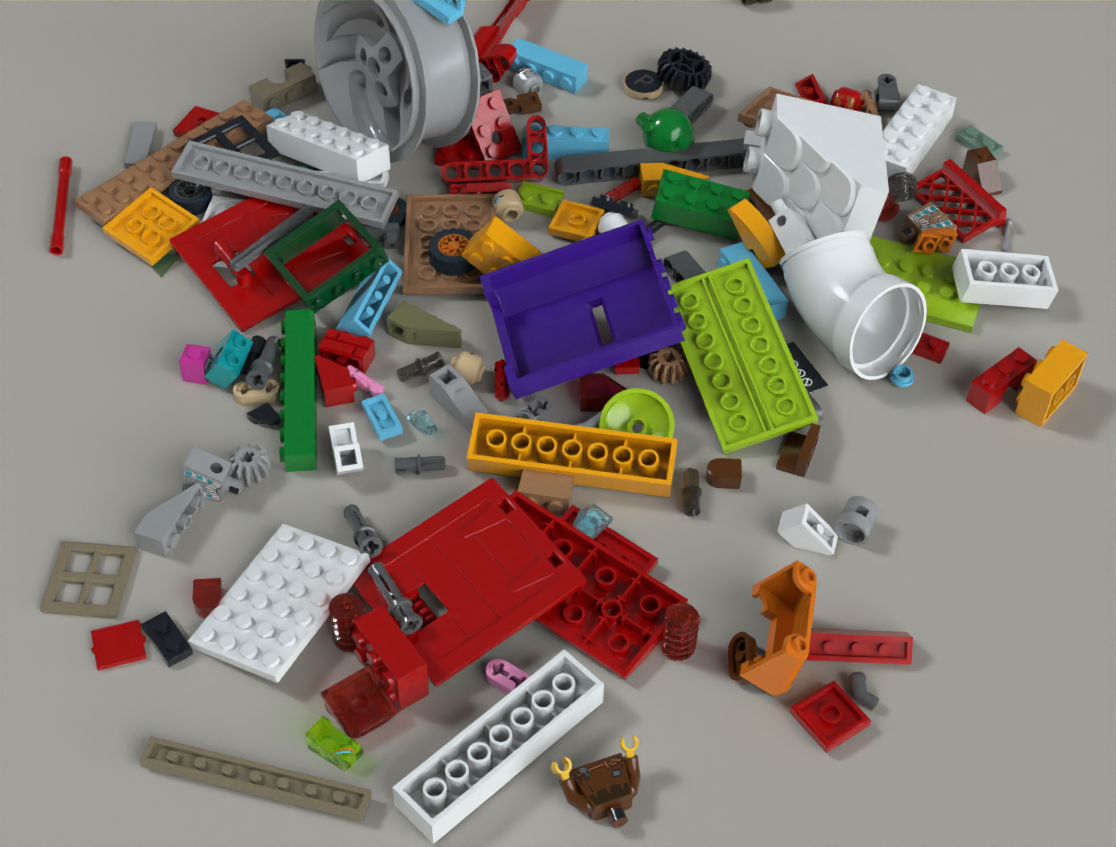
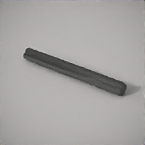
(269, 239)

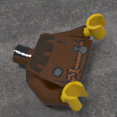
(603, 786)

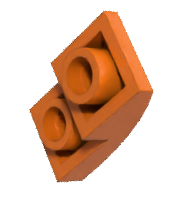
(934, 240)

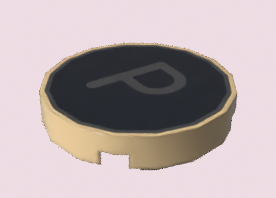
(643, 83)

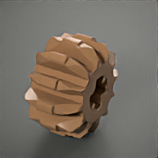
(668, 365)

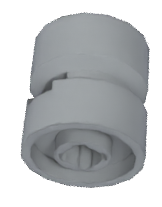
(857, 520)

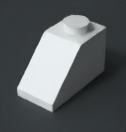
(807, 530)

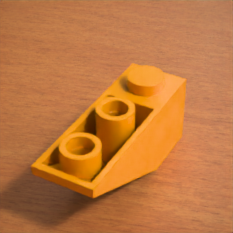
(651, 175)

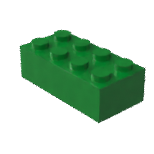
(697, 204)

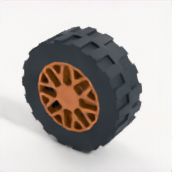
(446, 251)

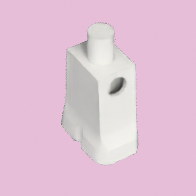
(789, 227)

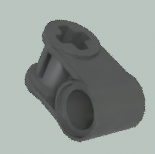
(887, 93)

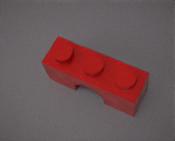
(989, 387)

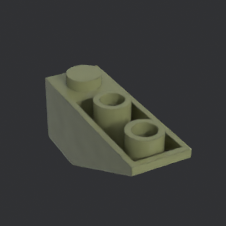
(421, 328)

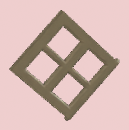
(80, 608)

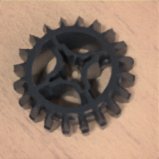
(684, 69)

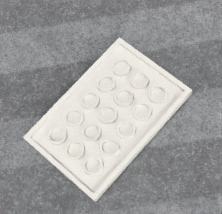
(279, 602)

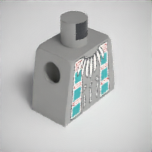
(212, 474)

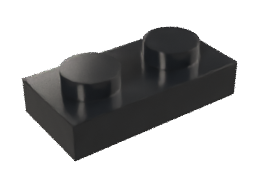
(624, 208)
(167, 639)

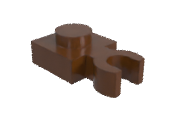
(526, 103)

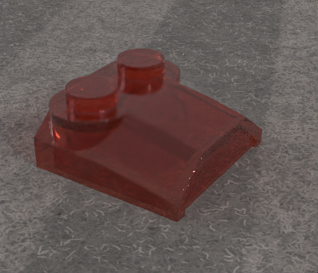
(359, 703)

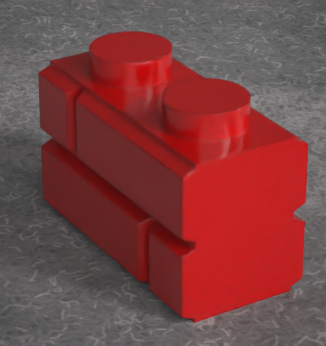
(347, 349)

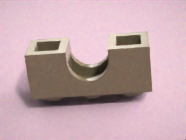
(298, 83)

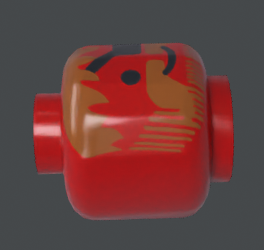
(847, 99)

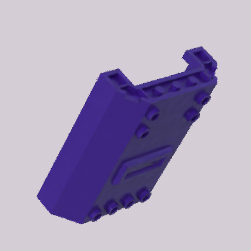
(548, 303)

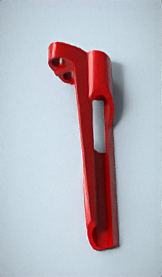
(492, 54)

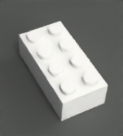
(1004, 279)

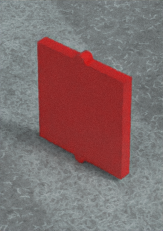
(118, 645)

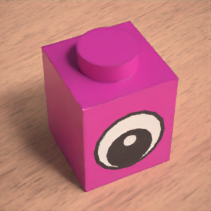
(194, 363)

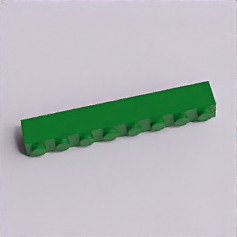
(300, 391)

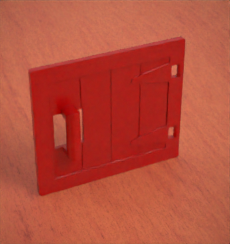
(264, 293)
(482, 568)

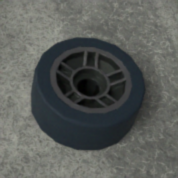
(190, 196)

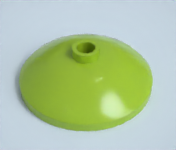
(640, 408)

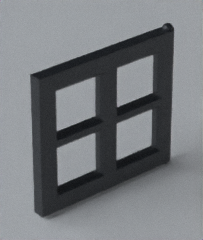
(255, 136)

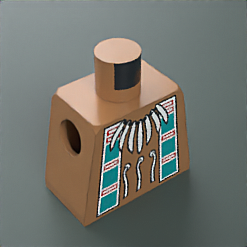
(924, 218)

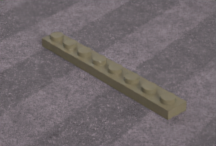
(256, 778)

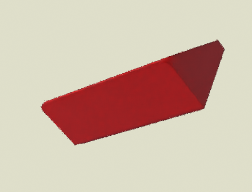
(811, 89)

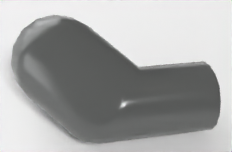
(858, 690)

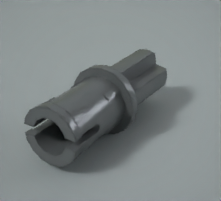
(419, 464)

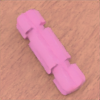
(365, 382)

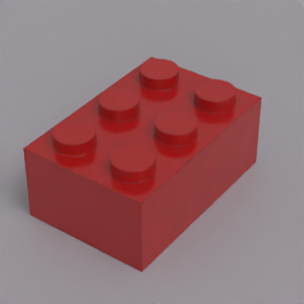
(391, 656)

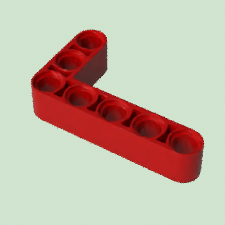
(526, 165)

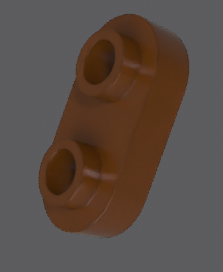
(740, 649)

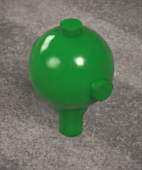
(666, 130)

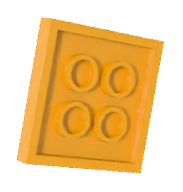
(148, 225)

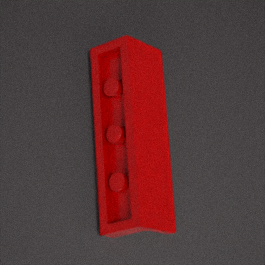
(860, 646)

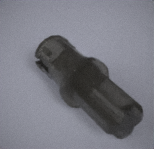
(420, 367)
(691, 492)

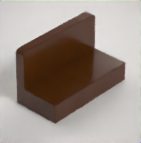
(798, 451)

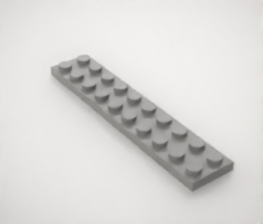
(283, 183)

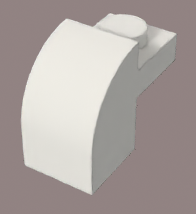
(345, 448)

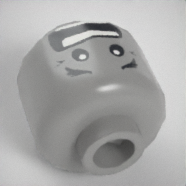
(527, 81)

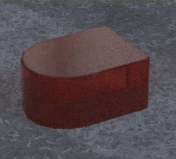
(206, 595)

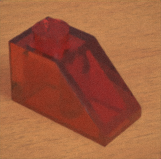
(596, 391)

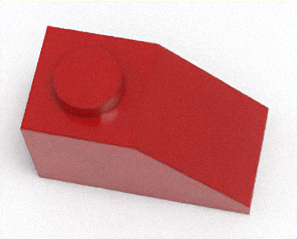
(335, 382)

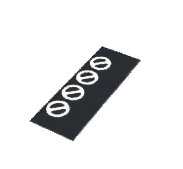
(809, 375)

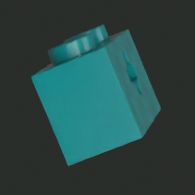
(228, 359)

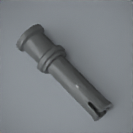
(262, 367)
(364, 534)
(380, 575)

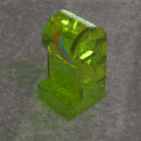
(333, 744)

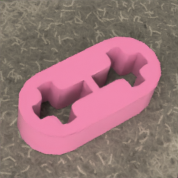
(511, 675)

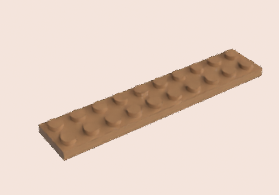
(155, 170)

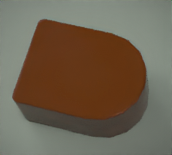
(724, 473)

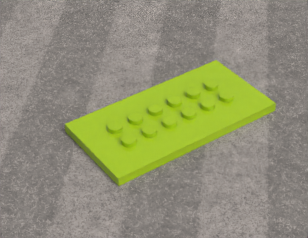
(934, 279)
(740, 358)

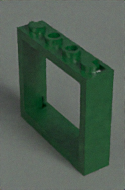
(309, 234)

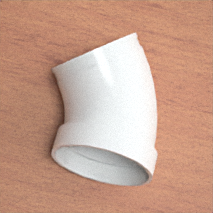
(853, 304)

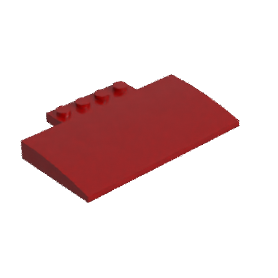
(620, 608)

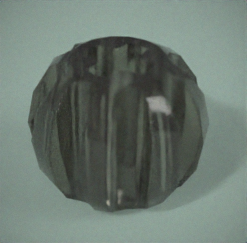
(903, 186)

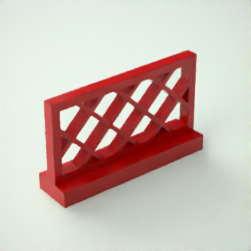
(970, 192)

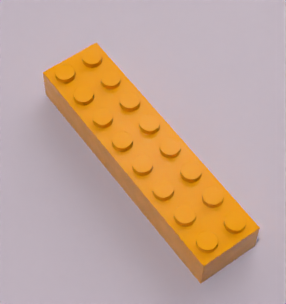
(590, 454)

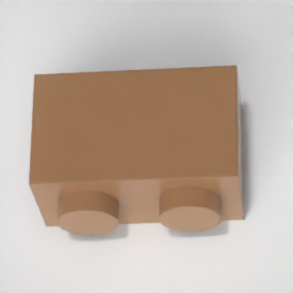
(547, 489)

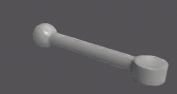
(1006, 247)

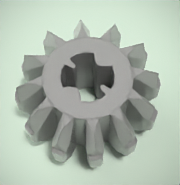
(249, 464)

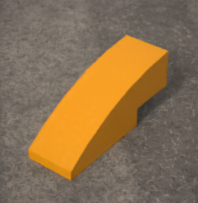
(756, 233)

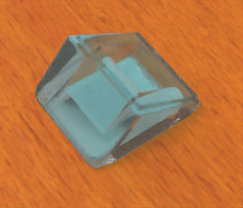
(592, 520)

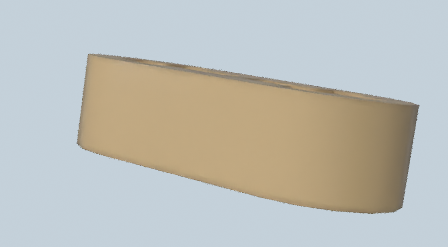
(256, 396)

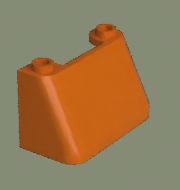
(789, 606)

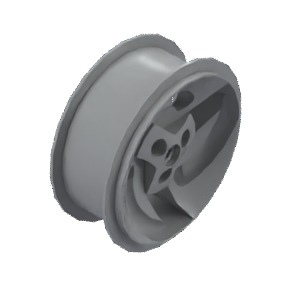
(397, 72)

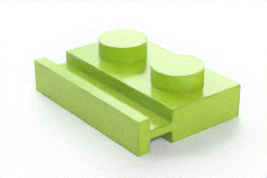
(540, 198)

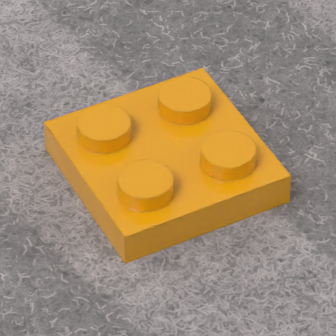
(575, 221)

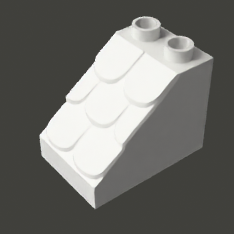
(821, 164)

